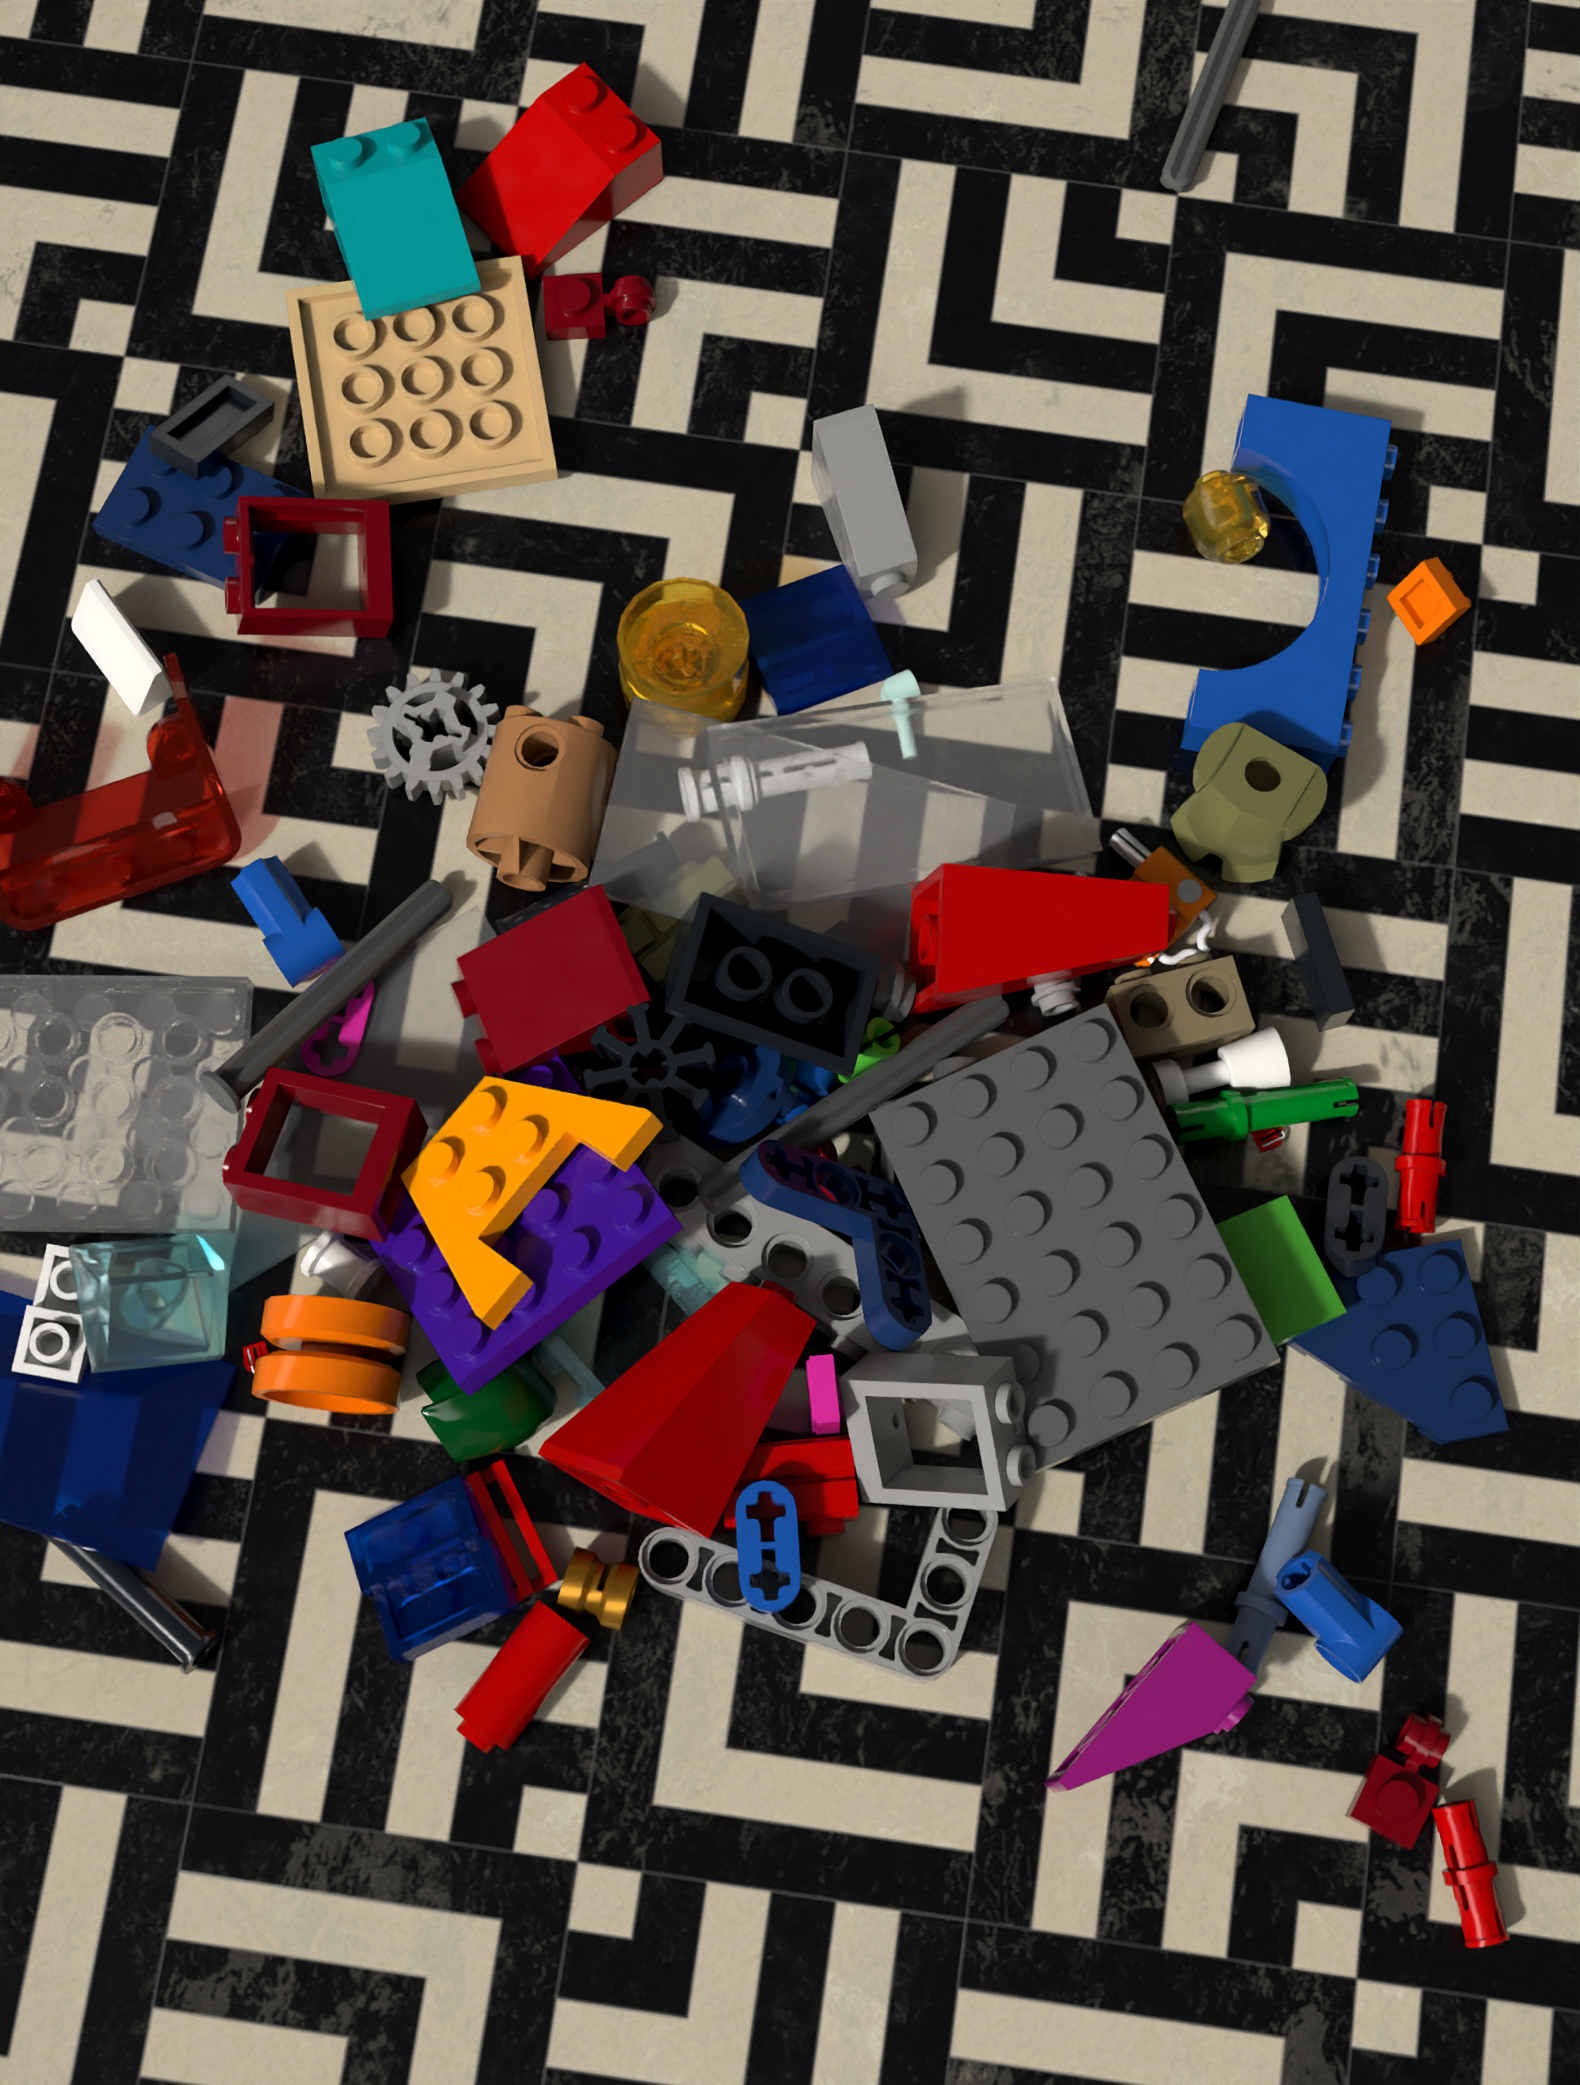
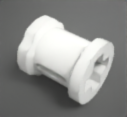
(343, 1266)

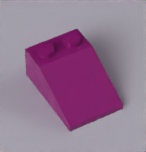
(1174, 1699)

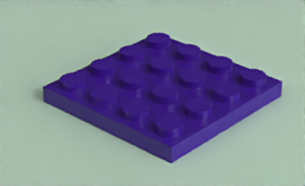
(568, 1240)

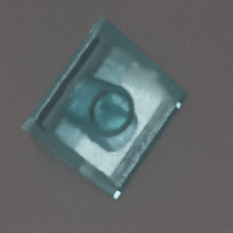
(151, 1301)

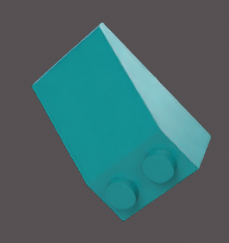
(395, 218)

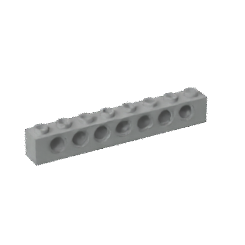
(827, 1262)

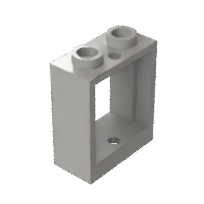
(880, 1436)

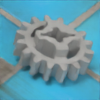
(424, 713)

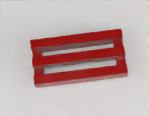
(478, 1483)

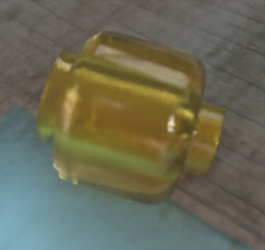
(1227, 517)

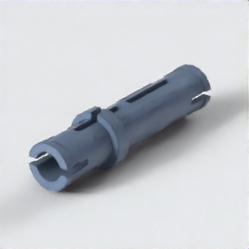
(1259, 1606)

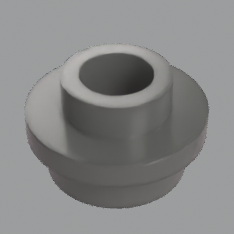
(893, 993)

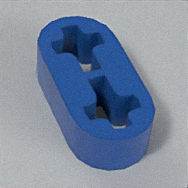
(784, 1544)

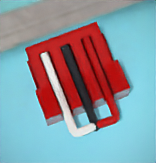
(1267, 1139)
(252, 1353)

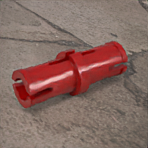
(1420, 1166)
(1470, 1873)

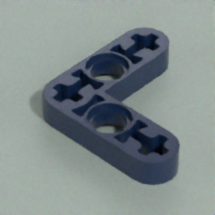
(868, 1210)

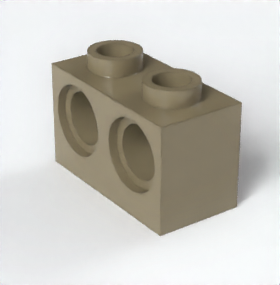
(1184, 1027)

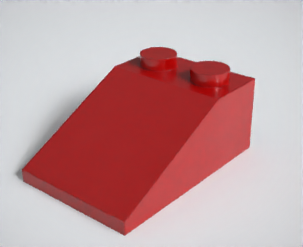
(562, 172)

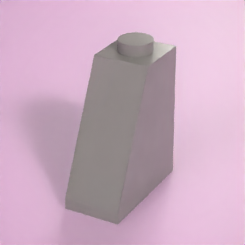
(863, 503)

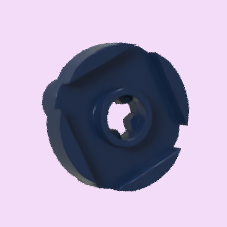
(753, 1103)

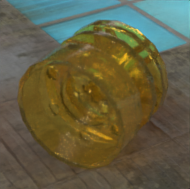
(690, 628)

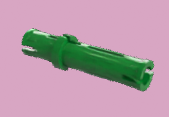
(1237, 1113)

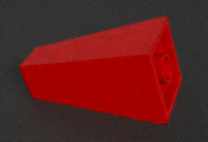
(1013, 930)
(690, 1410)

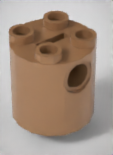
(542, 798)

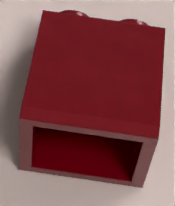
(550, 987)

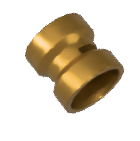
(582, 1586)

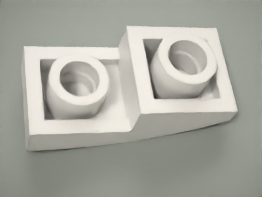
(52, 1329)

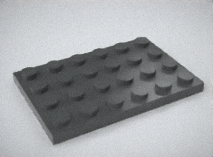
(1074, 1235)

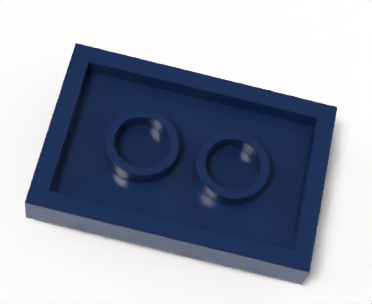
(181, 519)

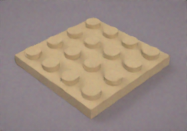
(421, 396)

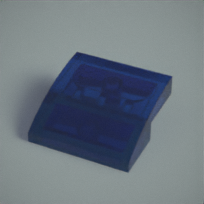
(813, 641)
(431, 1570)

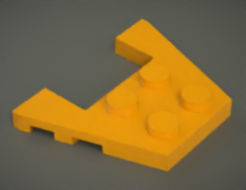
(495, 1161)

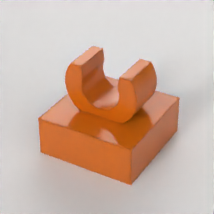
(1428, 601)

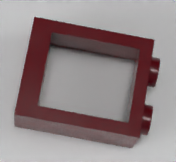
(319, 516)
(379, 1185)

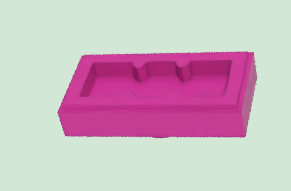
(823, 1396)

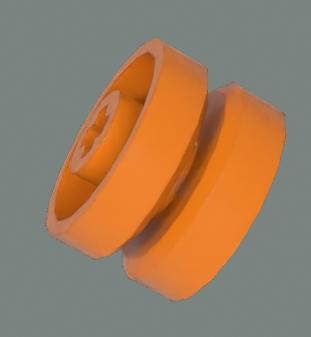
(331, 1354)

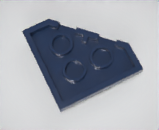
(1414, 1343)

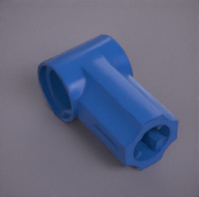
(293, 931)
(1348, 1625)

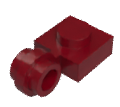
(578, 307)
(1393, 1796)

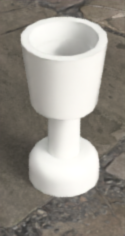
(1245, 1065)

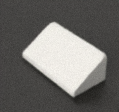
(120, 650)

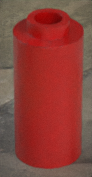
(519, 1679)

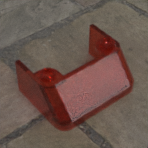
(120, 834)

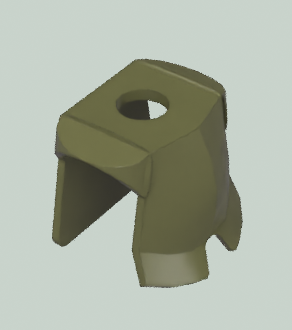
(1247, 802)

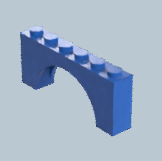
(1330, 477)

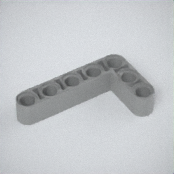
(833, 1601)

